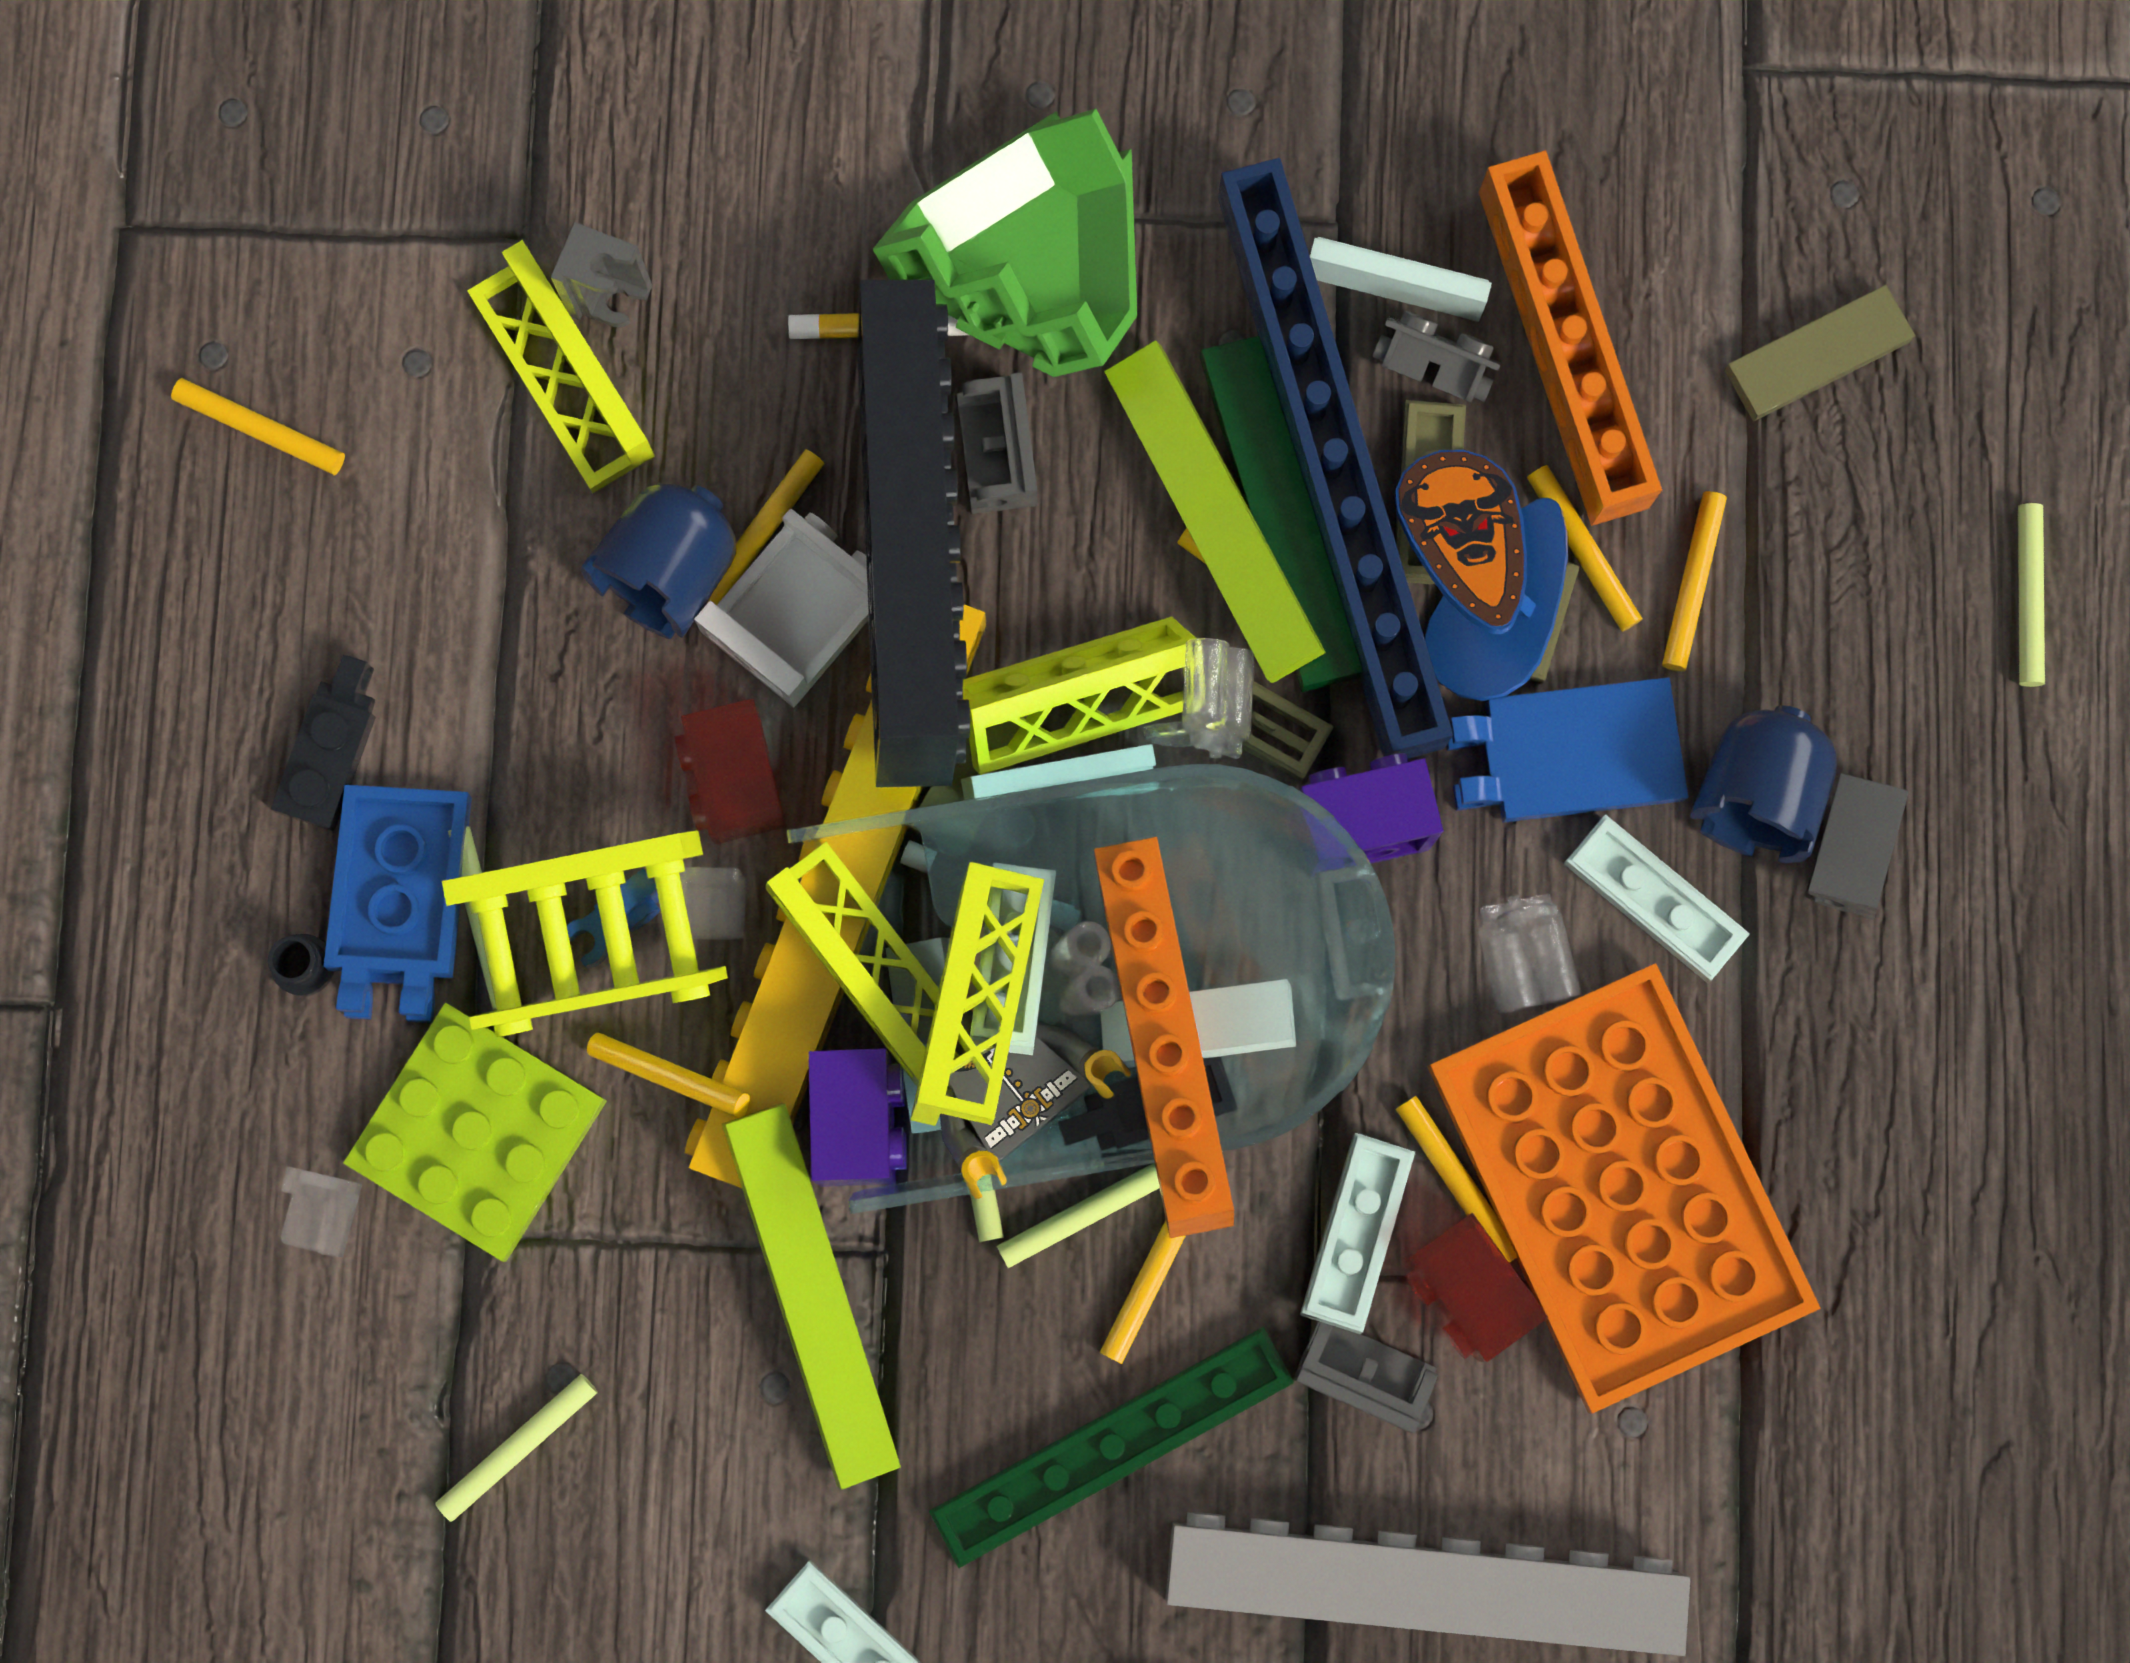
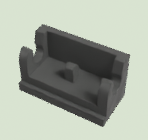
(596, 268)
(997, 444)
(1857, 845)
(1366, 1375)

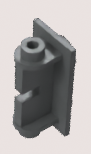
(1460, 361)

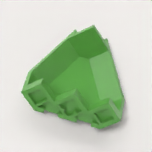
(1031, 244)

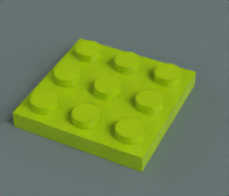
(475, 1132)

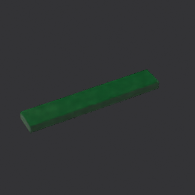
(1279, 499)
(1111, 1447)

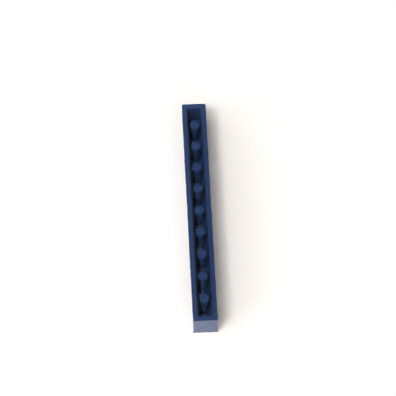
(1333, 459)

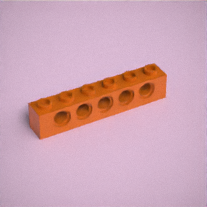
(1569, 338)
(1164, 1038)

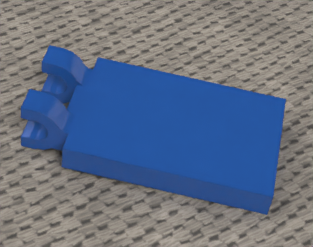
(1574, 751)
(390, 898)

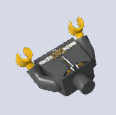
(1030, 1097)

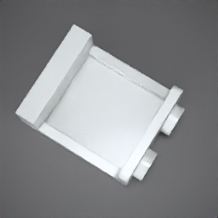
(792, 608)

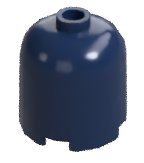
(664, 556)
(1768, 784)

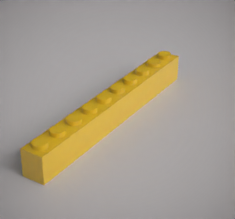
(796, 989)

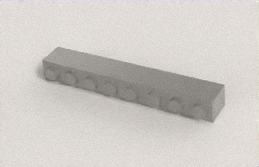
(1428, 1587)

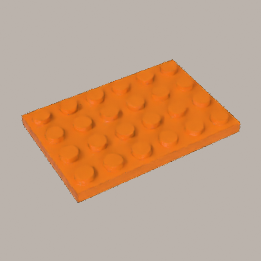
(1623, 1188)

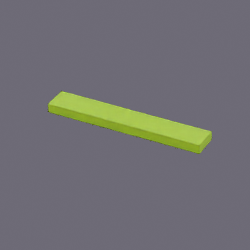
(1214, 512)
(811, 1295)

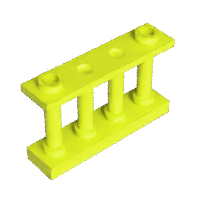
(546, 885)

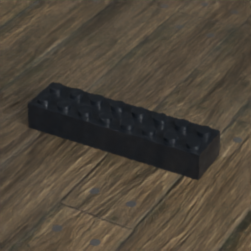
(911, 535)

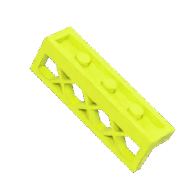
(573, 348)
(1067, 677)
(847, 966)
(953, 990)

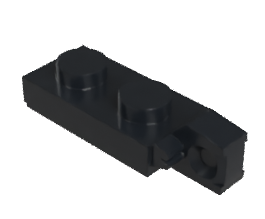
(328, 747)
(1122, 1117)

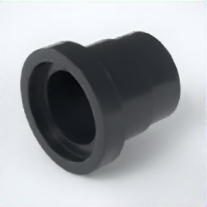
(316, 975)

